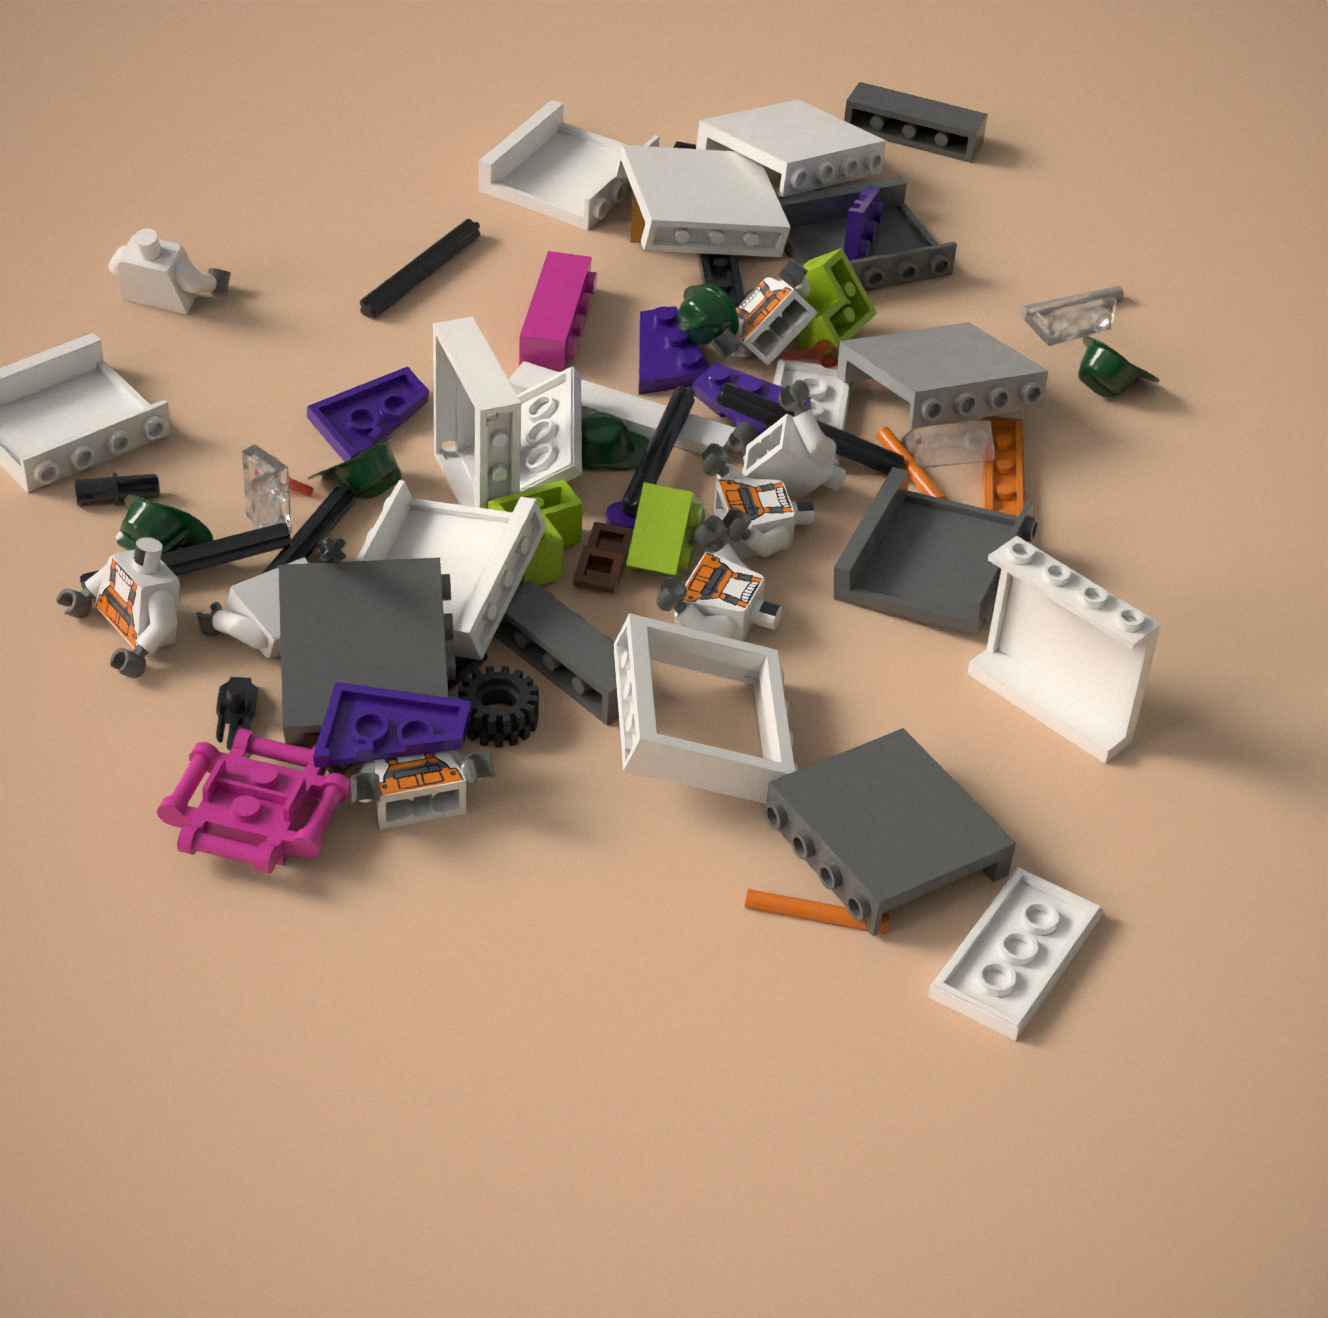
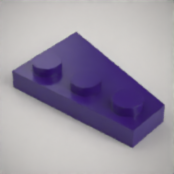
(863, 223)
(666, 353)
(710, 382)
(368, 412)
(387, 724)

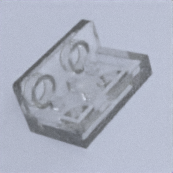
(1071, 318)
(951, 444)
(266, 488)

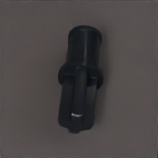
(116, 488)

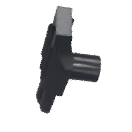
(235, 707)

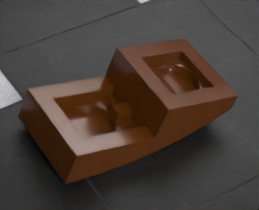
(604, 557)

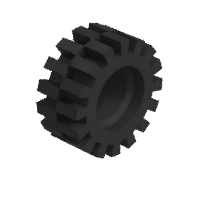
(504, 689)

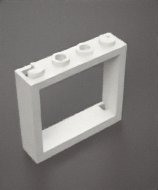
(467, 389)
(687, 761)

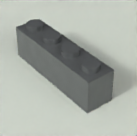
(917, 121)
(562, 649)

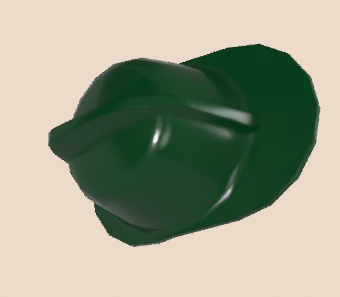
(706, 313)
(1108, 371)
(610, 443)
(369, 472)
(161, 522)

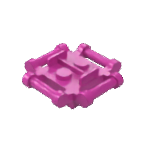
(252, 806)

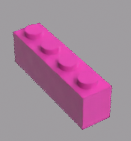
(557, 311)

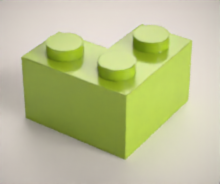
(837, 298)
(563, 518)
(664, 529)

